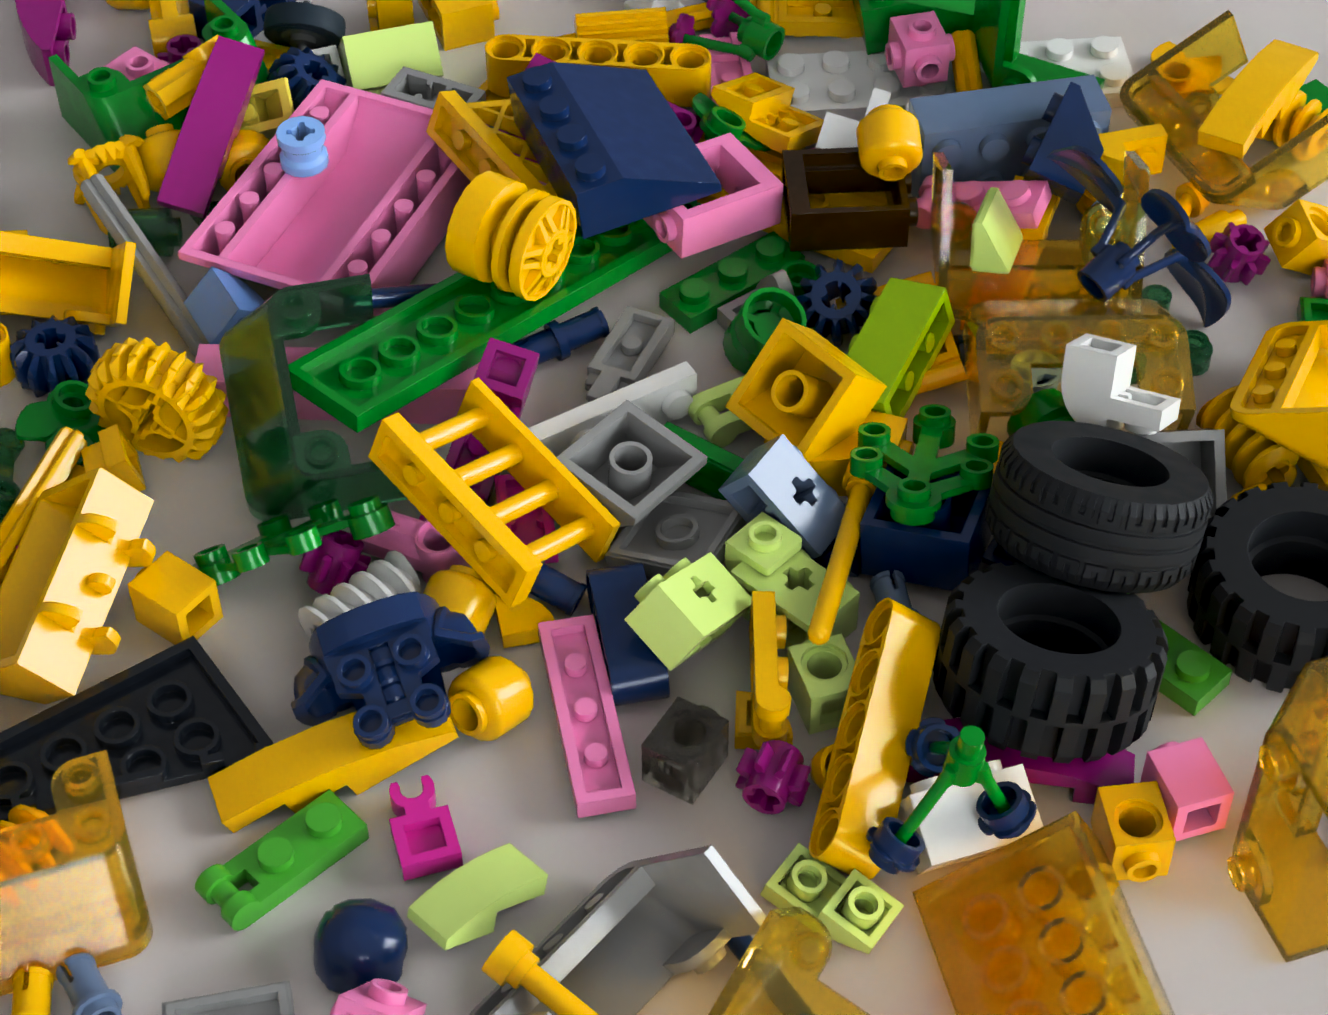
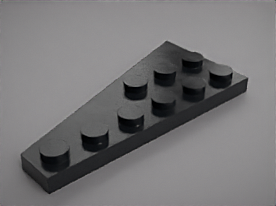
(158, 721)

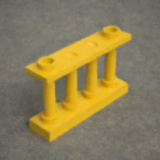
(463, 517)

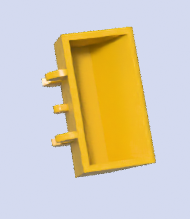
(66, 583)

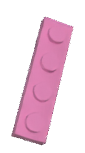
(586, 716)

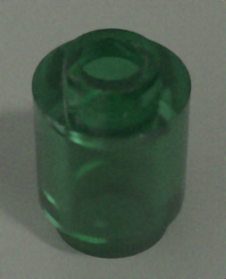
(159, 227)

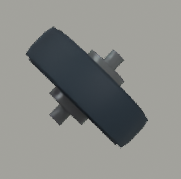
(303, 25)

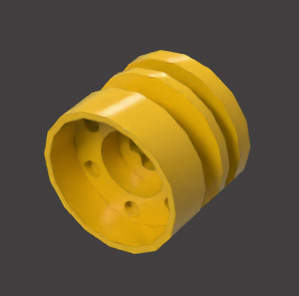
(510, 235)

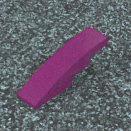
(210, 127)

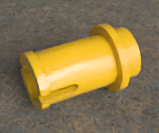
(35, 997)

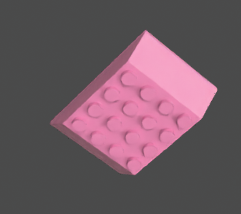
(368, 212)

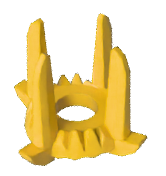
(130, 173)

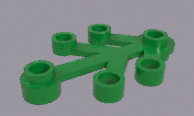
(914, 498)
(278, 537)

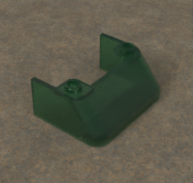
(277, 463)

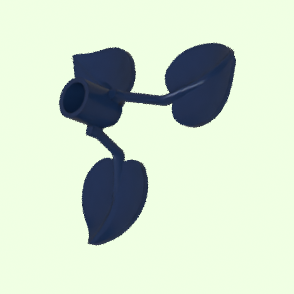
(1115, 264)

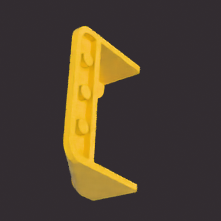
(1288, 389)

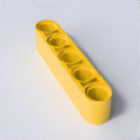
(676, 68)
(869, 749)

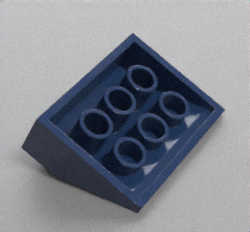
(608, 143)

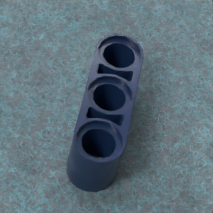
(630, 664)

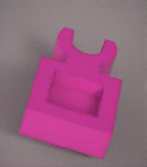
(422, 833)

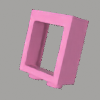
(750, 207)

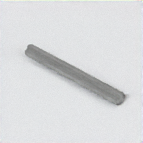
(146, 261)

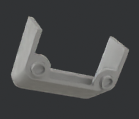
(638, 933)

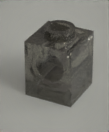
(685, 749)

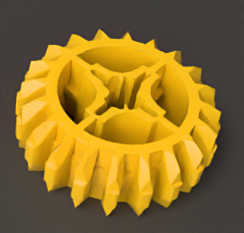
(157, 399)

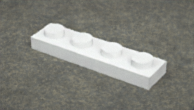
(661, 396)

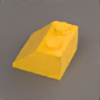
(804, 391)

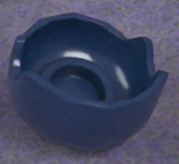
(358, 944)

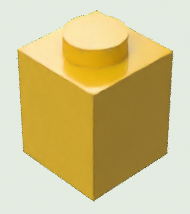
(175, 599)

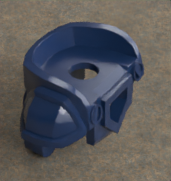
(386, 665)

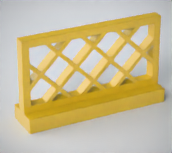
(476, 148)

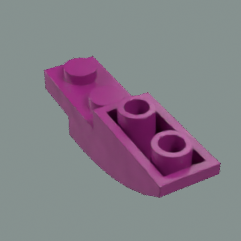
(46, 32)

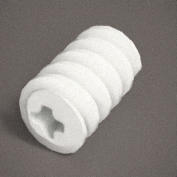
(382, 580)

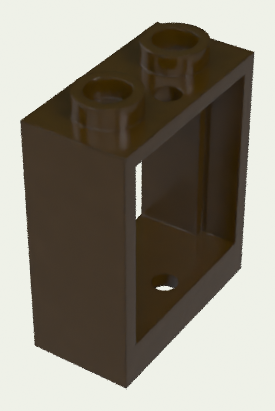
(842, 227)

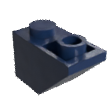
(1069, 126)

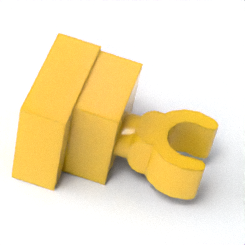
(114, 455)

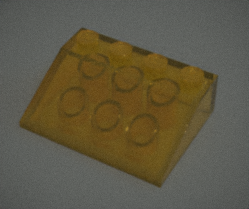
(1040, 931)

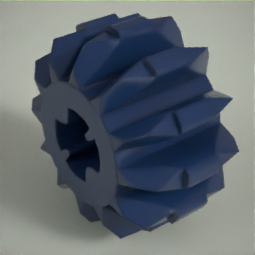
(303, 72)
(852, 290)
(53, 354)

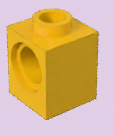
(1300, 236)
(1139, 812)

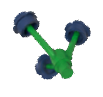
(960, 762)

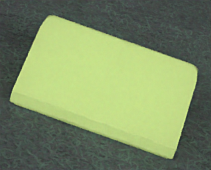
(994, 236)

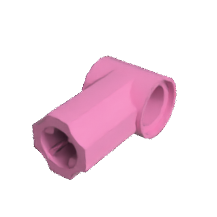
(418, 543)

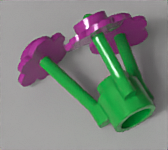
(753, 29)

